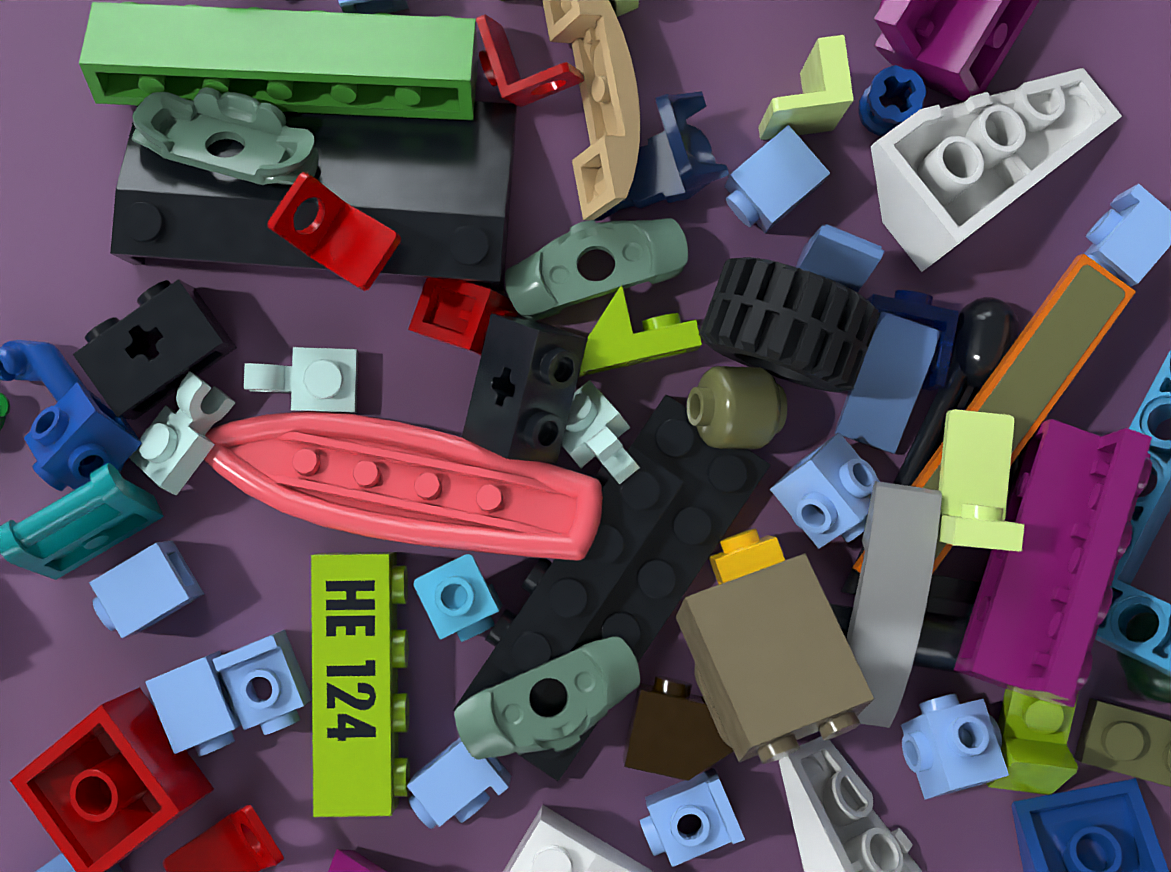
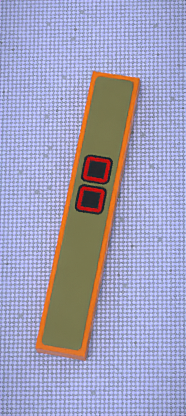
(1043, 360)

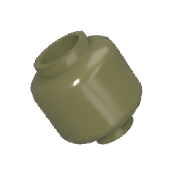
(737, 407)

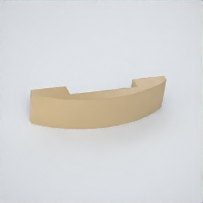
(608, 99)

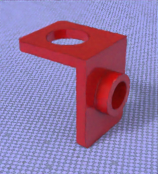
(502, 71)
(339, 236)
(230, 845)

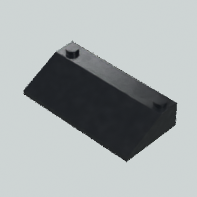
(424, 178)

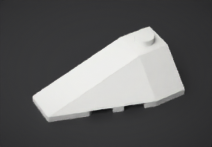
(836, 815)

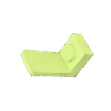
(977, 481)

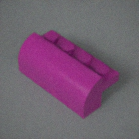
(951, 42)
(1046, 603)

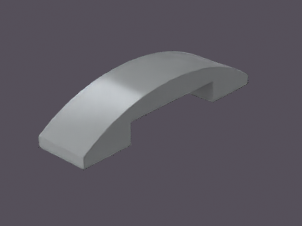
(893, 592)

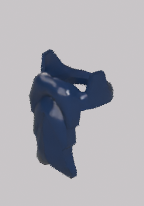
(674, 161)

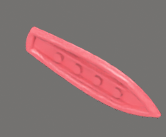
(407, 484)

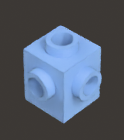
(828, 492)
(953, 746)

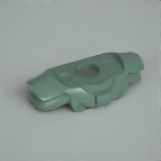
(186, 128)
(551, 276)
(504, 723)

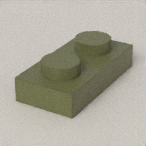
(1126, 742)

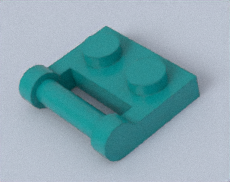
(79, 525)

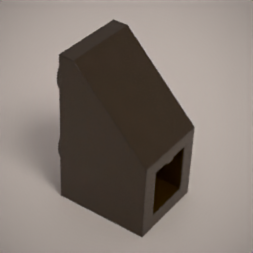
(672, 731)

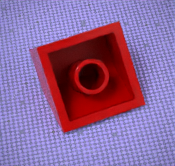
(111, 784)

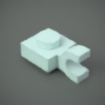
(317, 379)
(594, 432)
(177, 440)

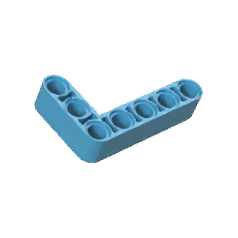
(1146, 523)

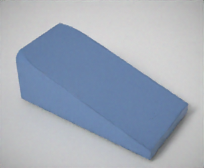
(840, 257)
(888, 382)

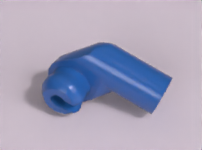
(37, 362)

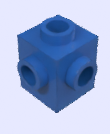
(78, 439)

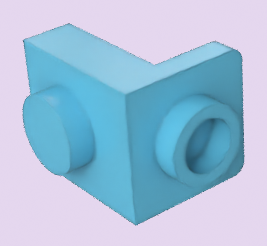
(458, 598)

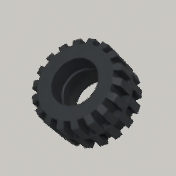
(789, 323)

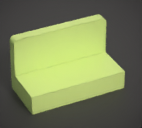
(824, 96)

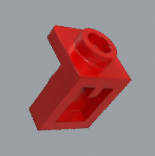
(458, 312)

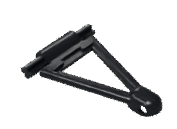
(981, 340)

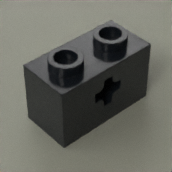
(189, 342)
(524, 389)

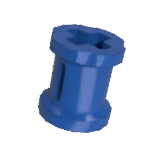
(891, 82)

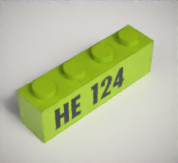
(357, 683)

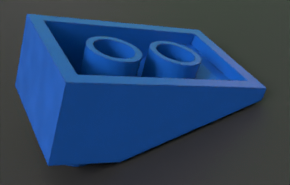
(1088, 831)

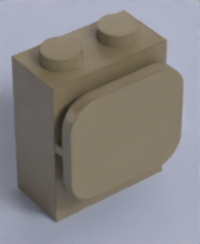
(773, 661)

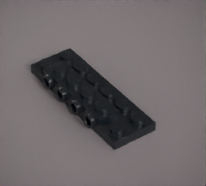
(642, 561)

